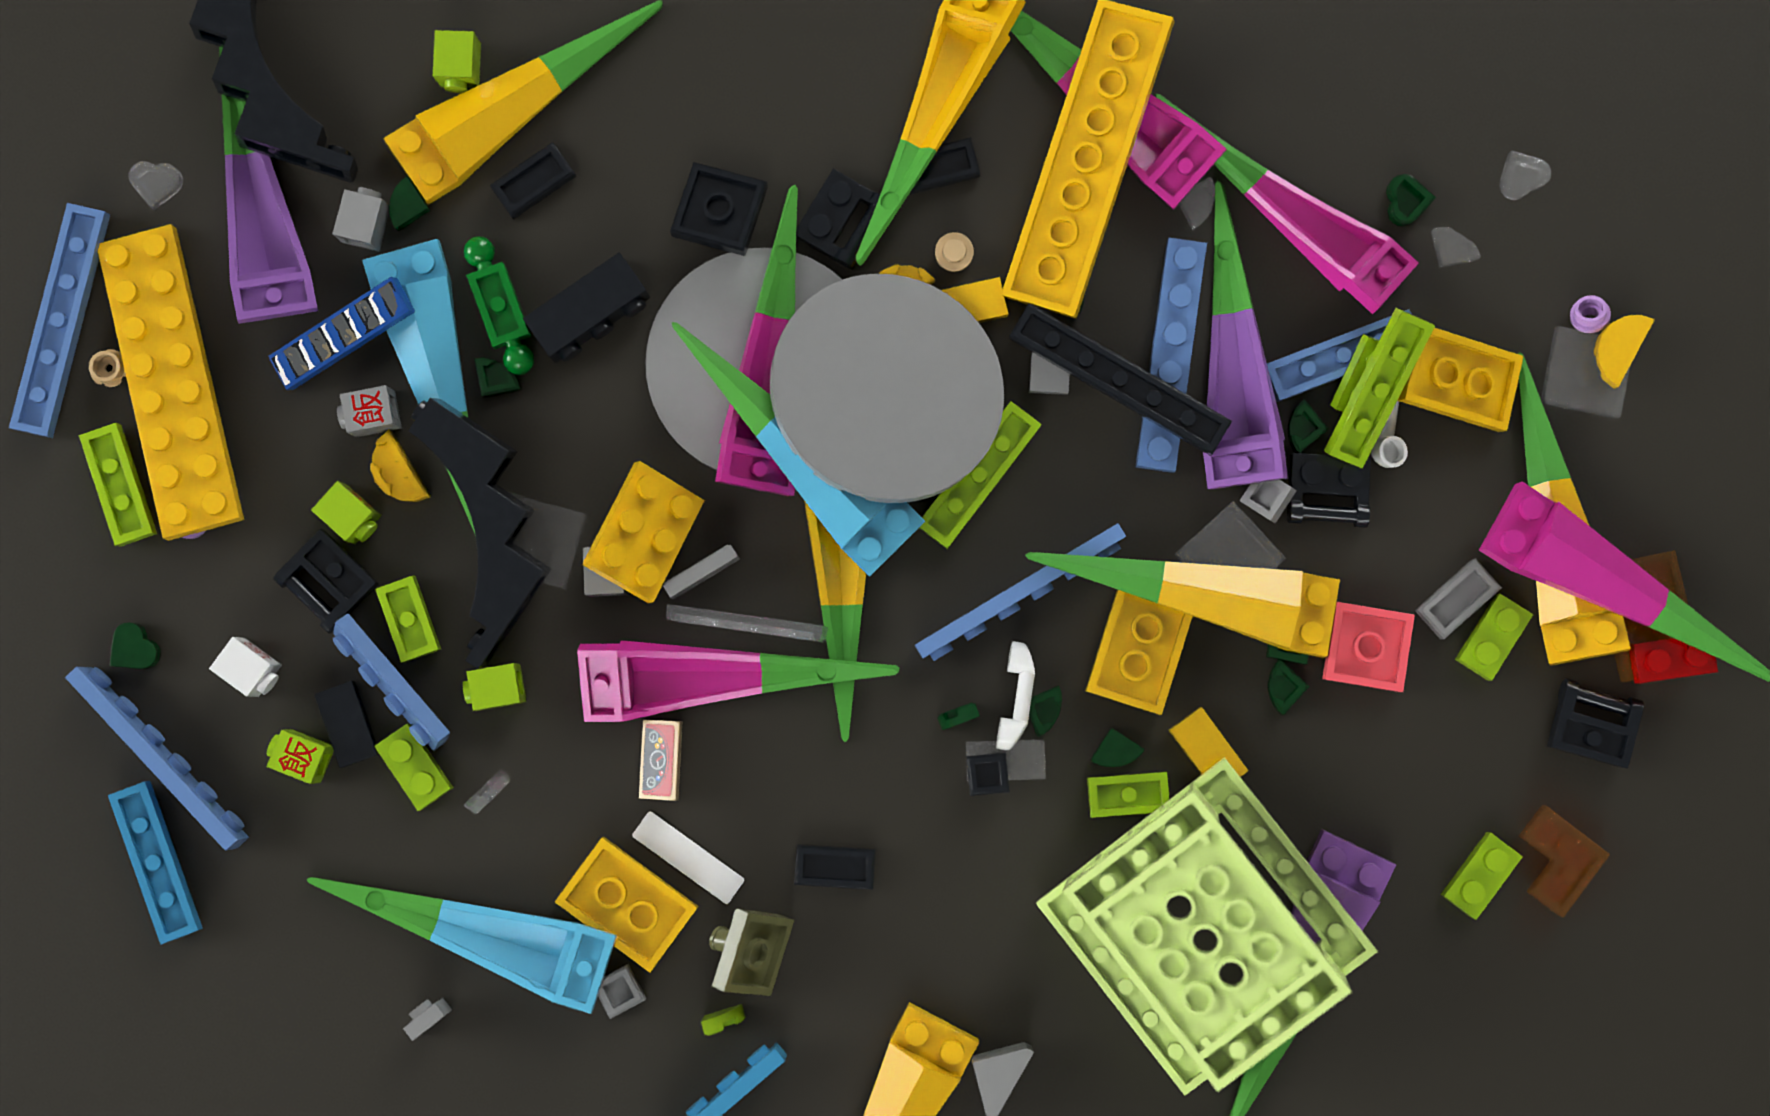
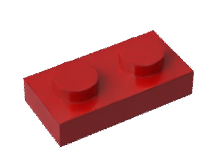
(1668, 660)

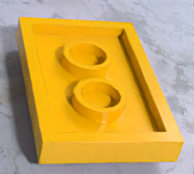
(1464, 380)
(643, 532)
(1138, 653)
(627, 900)

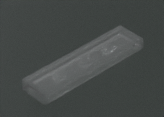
(746, 623)

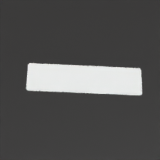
(688, 857)

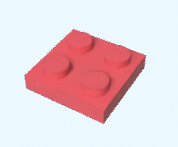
(1369, 647)

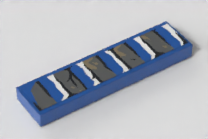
(341, 333)

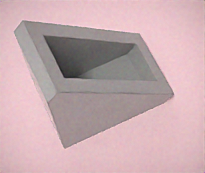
(999, 1072)

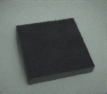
(719, 209)

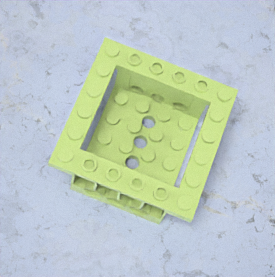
(1147, 960)

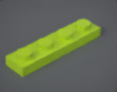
(1379, 388)
(959, 503)

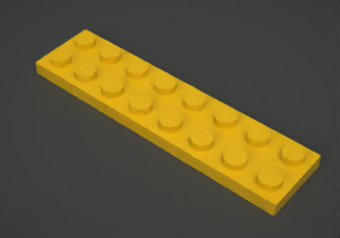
(1088, 157)
(170, 382)

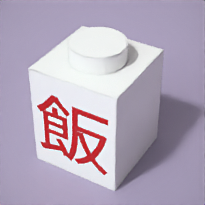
(246, 667)

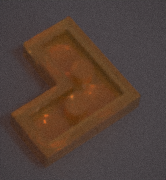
(1571, 856)

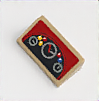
(660, 760)

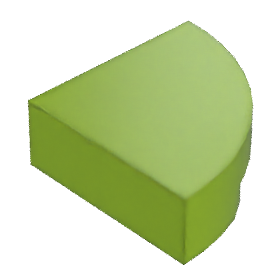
(718, 1020)

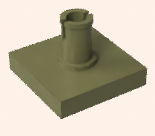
(750, 951)

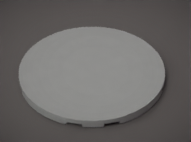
(718, 309)
(886, 388)

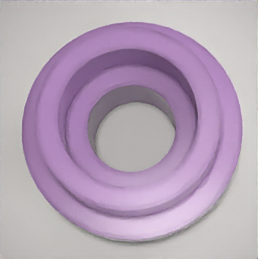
(1590, 306)

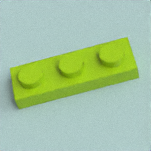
(118, 484)

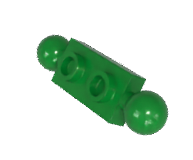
(498, 305)

